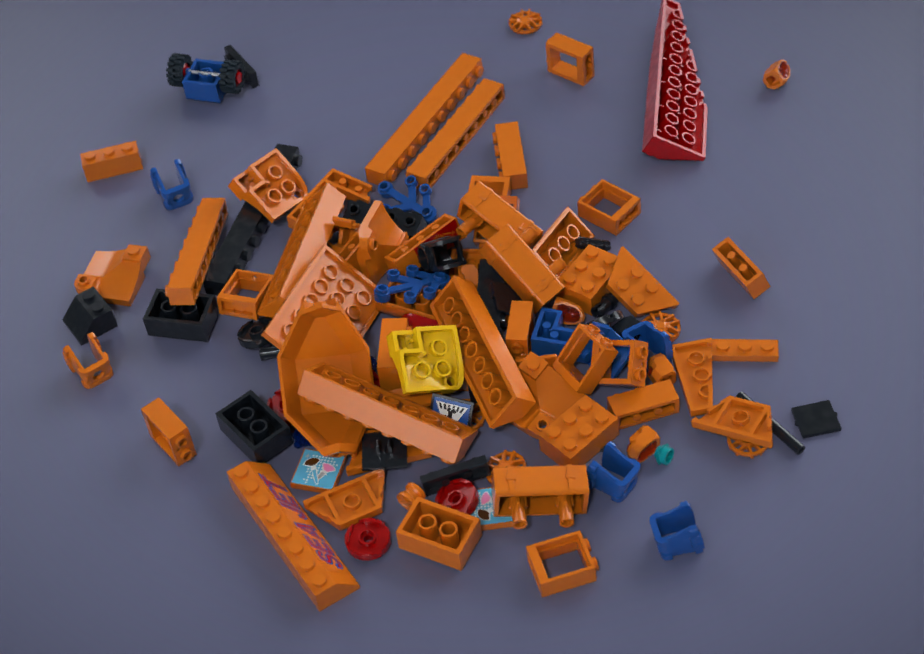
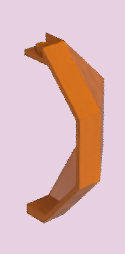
(317, 336)

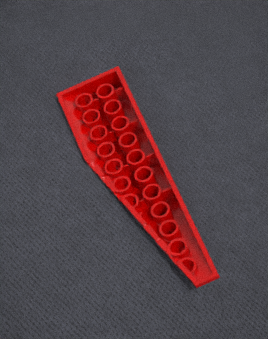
(674, 104)

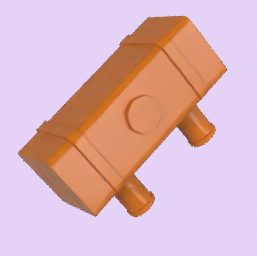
(488, 213)
(522, 267)
(540, 491)

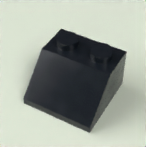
(89, 314)

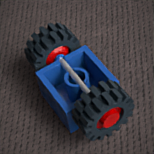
(205, 78)

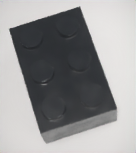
(181, 321)
(254, 427)

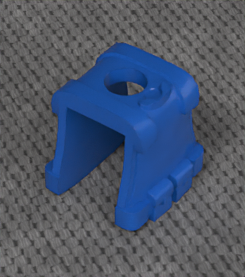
(168, 195)
(657, 341)
(617, 463)
(687, 535)

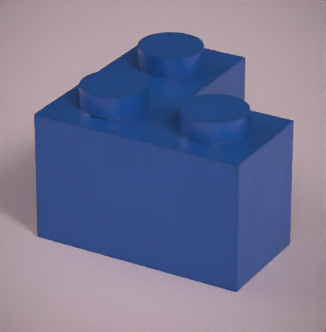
(549, 333)

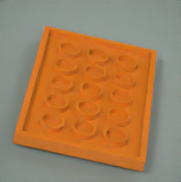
(325, 279)

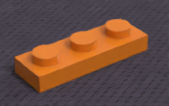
(745, 350)

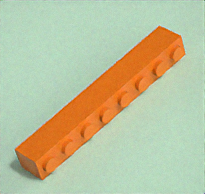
(456, 133)
(197, 252)

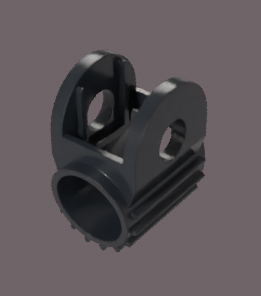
(435, 257)

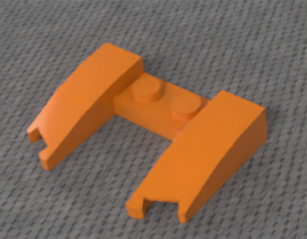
(349, 186)

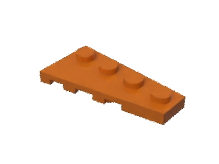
(694, 371)

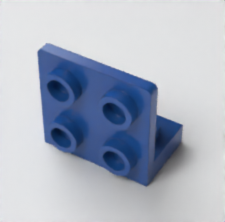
(621, 358)

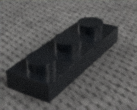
(251, 76)
(470, 470)

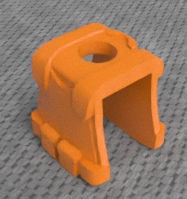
(87, 375)

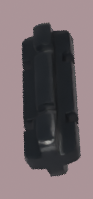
(583, 242)

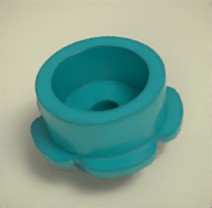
(664, 454)

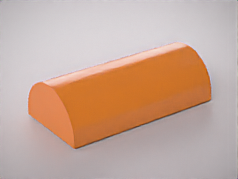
(560, 240)
(397, 306)

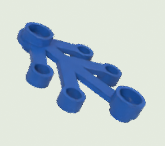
(387, 191)
(437, 280)

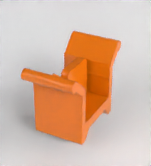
(347, 229)

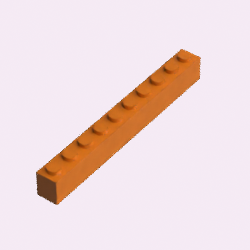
(424, 120)

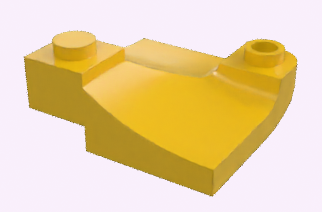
(427, 359)

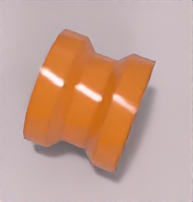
(408, 496)

